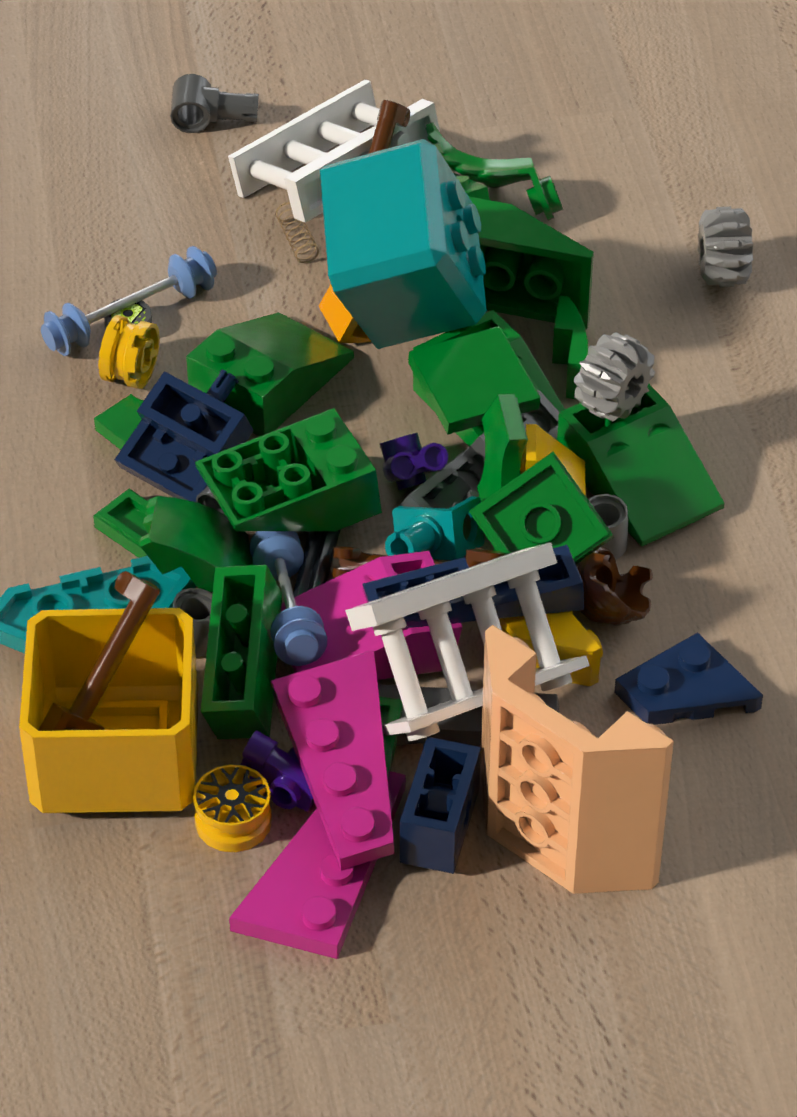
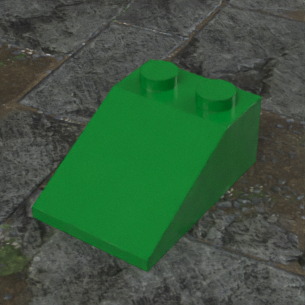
(531, 264)
(275, 363)

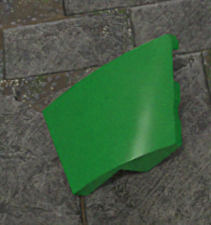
(192, 538)

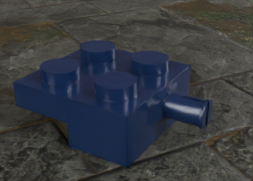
(178, 430)

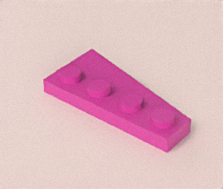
(340, 747)
(305, 894)

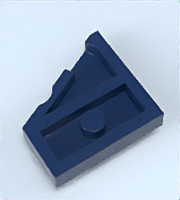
(686, 683)

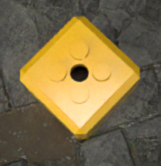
(147, 714)

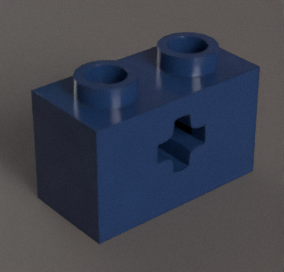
(440, 805)

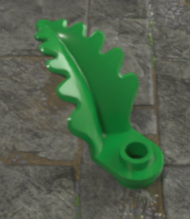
(499, 173)

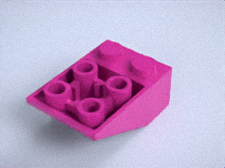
(346, 592)

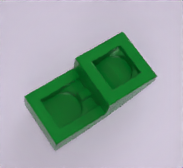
(569, 341)

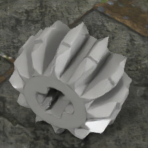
(725, 246)
(614, 376)

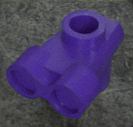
(407, 460)
(280, 770)

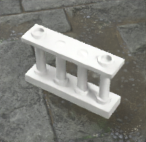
(308, 139)
(432, 604)

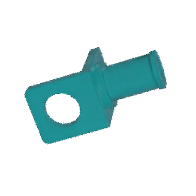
(434, 531)

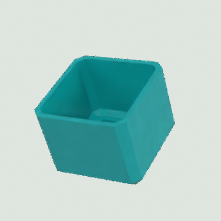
(403, 244)

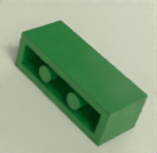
(241, 652)

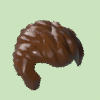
(610, 595)

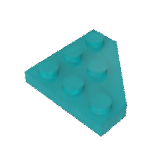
(82, 591)

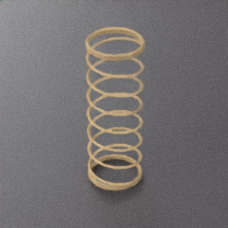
(298, 248)

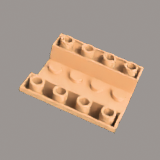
(559, 795)

